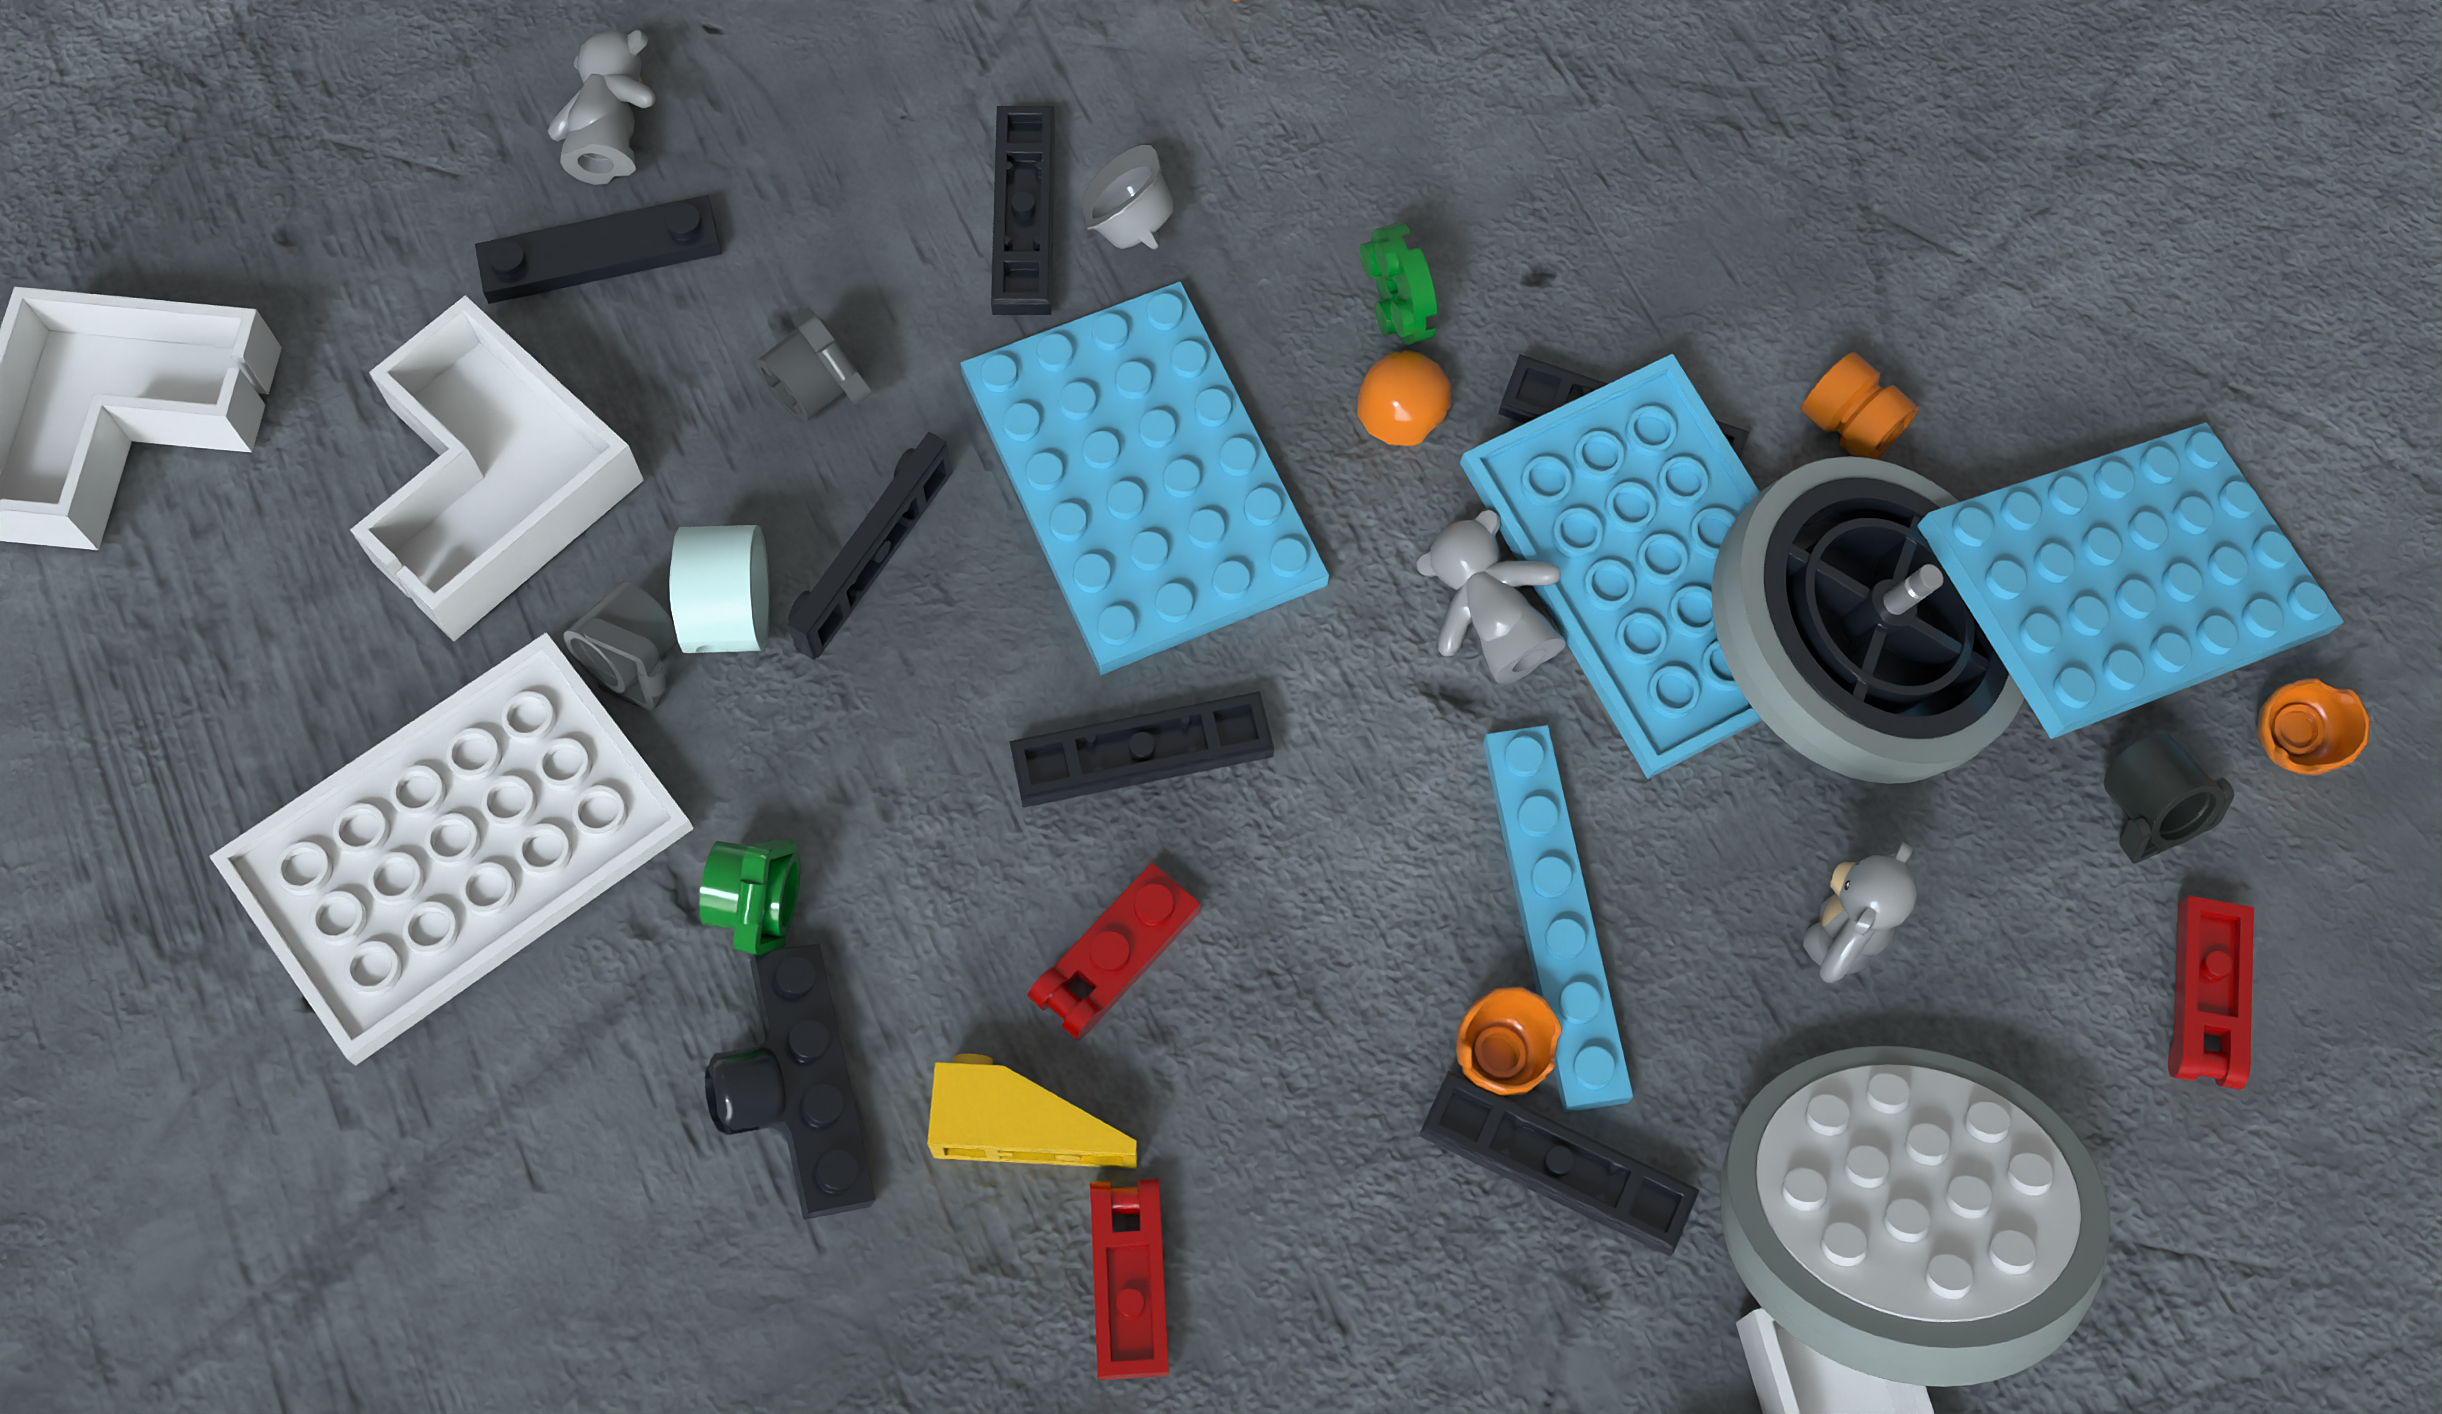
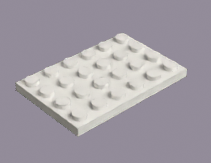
(450, 847)

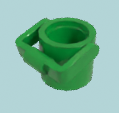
(752, 892)

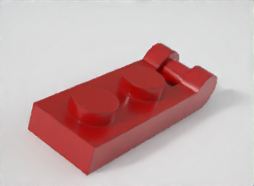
(1116, 950)
(2213, 991)
(1128, 1283)

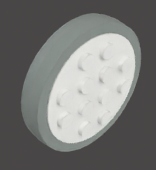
(1914, 1215)

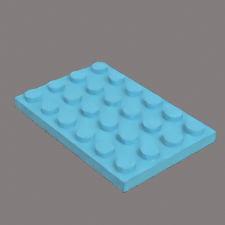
(1143, 477)
(1632, 509)
(2128, 577)

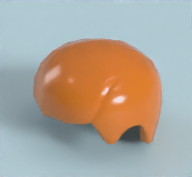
(1403, 398)
(2313, 727)
(1508, 1041)

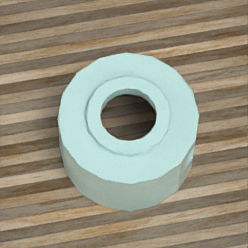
(720, 589)

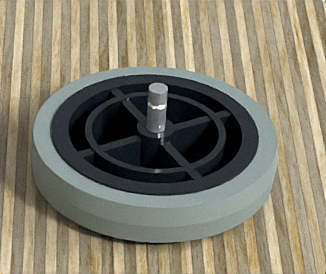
(1854, 627)

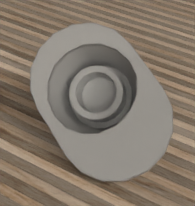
(1129, 199)

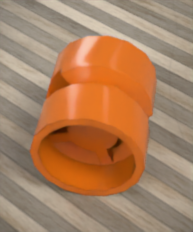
(1858, 408)

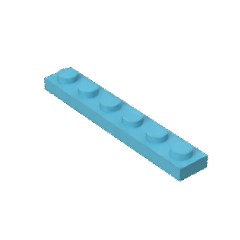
(1557, 917)

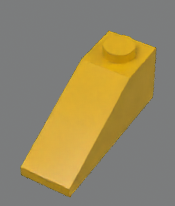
(1003, 1117)

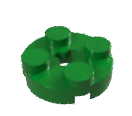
(1401, 283)

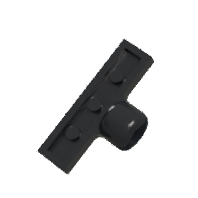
(797, 1084)

